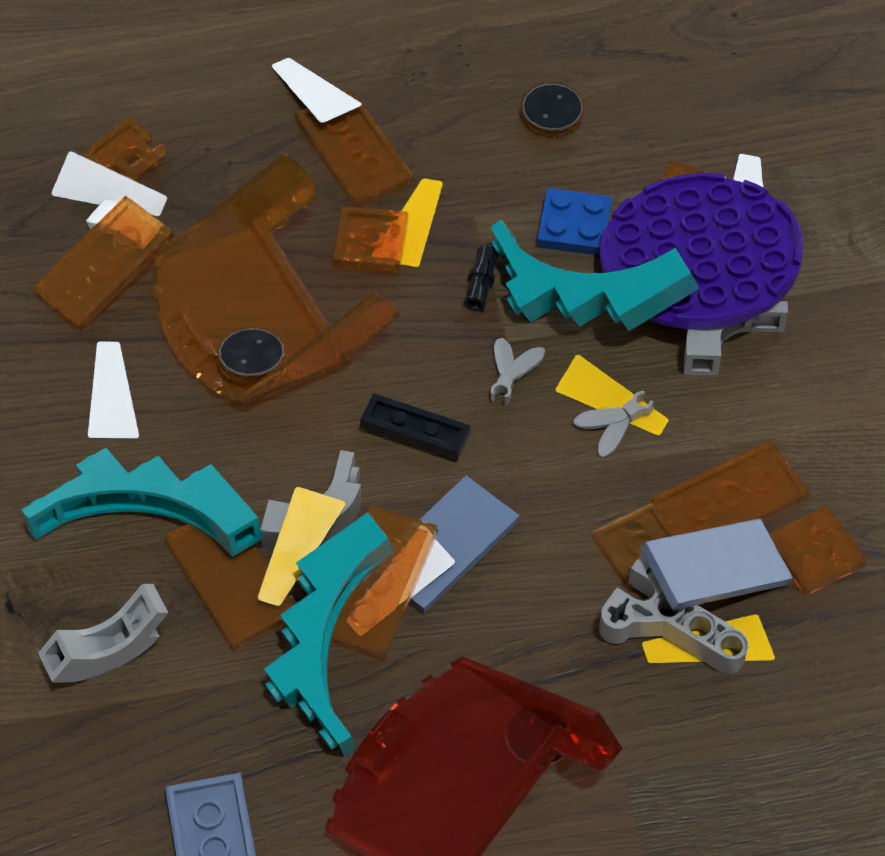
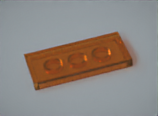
(357, 153)
(103, 262)
(734, 492)
(227, 585)
(382, 597)

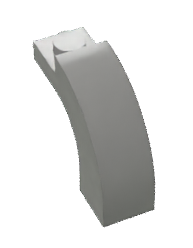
(703, 346)
(343, 487)
(104, 647)

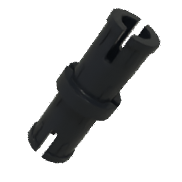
(481, 278)

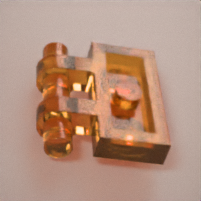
(121, 145)

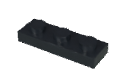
(415, 426)

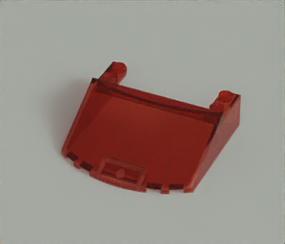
(459, 762)

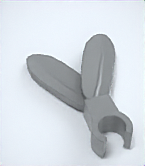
(511, 369)
(615, 420)

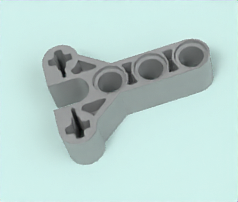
(645, 620)

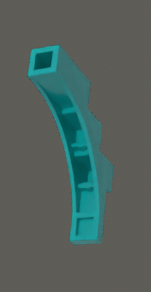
(626, 294)
(106, 487)
(329, 579)

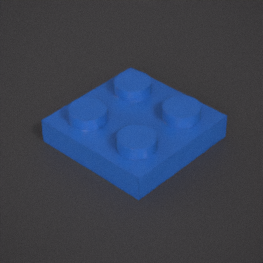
(573, 221)

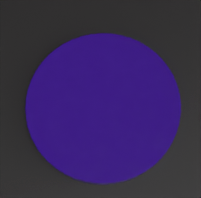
(728, 233)

